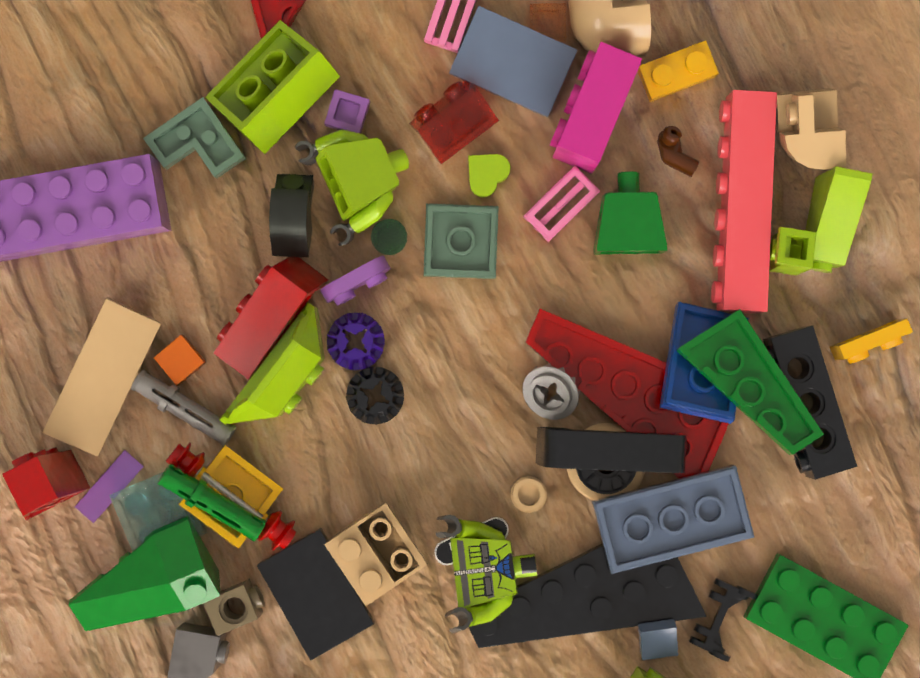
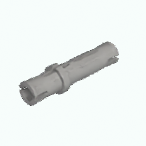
(146, 386)

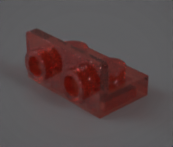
(453, 120)

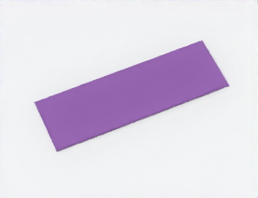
(113, 480)

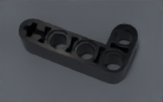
(610, 450)

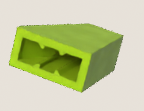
(835, 213)

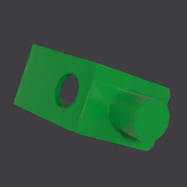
(630, 220)

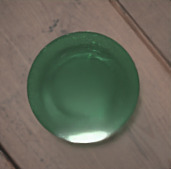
(389, 237)

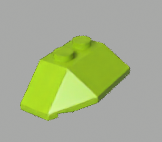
(282, 373)

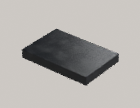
(315, 595)

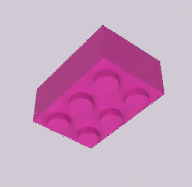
(594, 107)

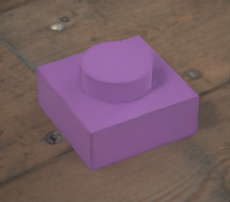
(347, 112)

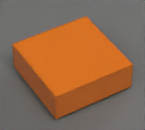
(179, 360)

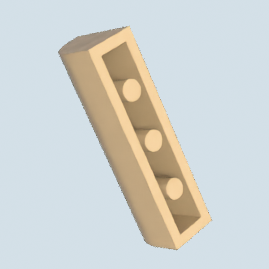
(102, 377)

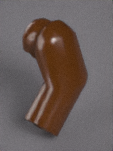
(671, 151)

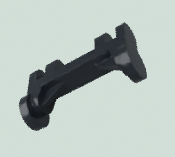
(731, 597)

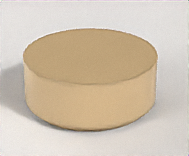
(528, 494)

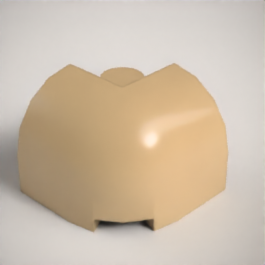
(613, 22)
(811, 128)

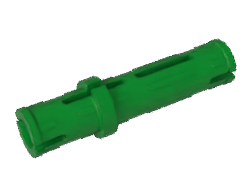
(205, 498)

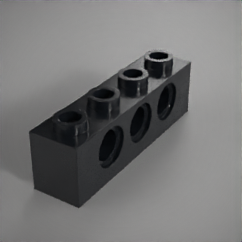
(835, 451)

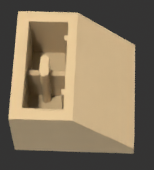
(375, 553)

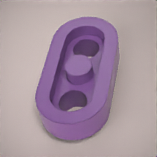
(343, 288)

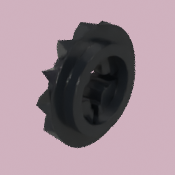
(391, 390)

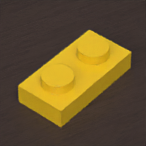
(677, 71)
(886, 336)

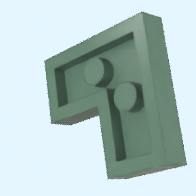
(196, 130)

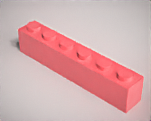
(745, 201)

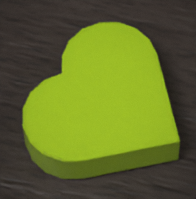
(486, 172)

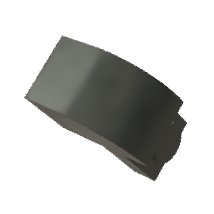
(291, 215)

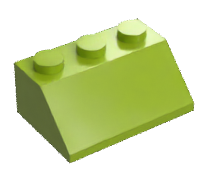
(273, 86)

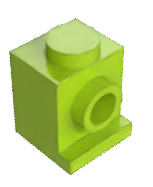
(786, 251)

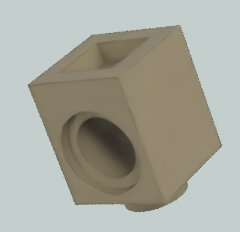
(223, 618)

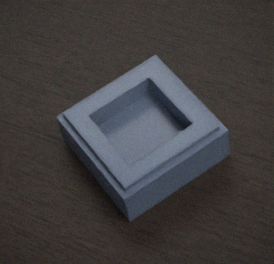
(658, 639)

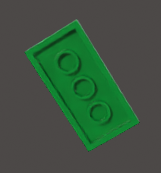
(825, 620)

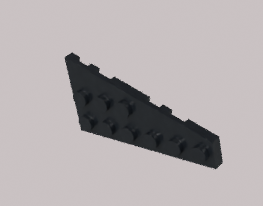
(587, 599)

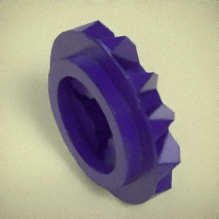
(355, 358)

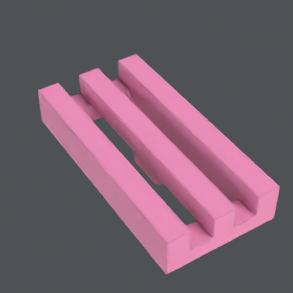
(442, 42)
(583, 182)

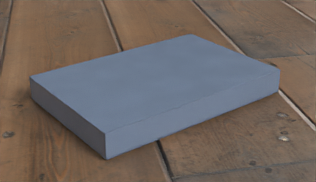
(513, 61)

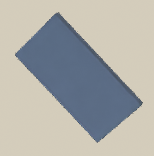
(673, 519)

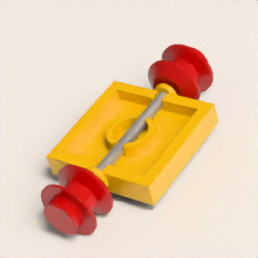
(242, 484)

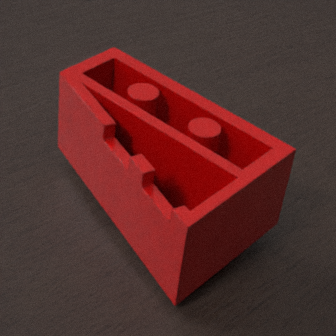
(267, 313)
(44, 480)

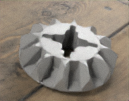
(536, 389)

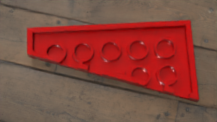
(623, 386)

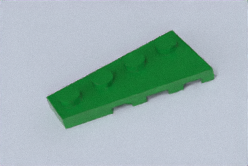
(749, 377)

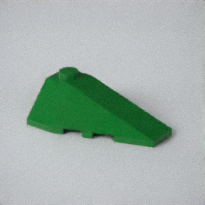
(156, 579)

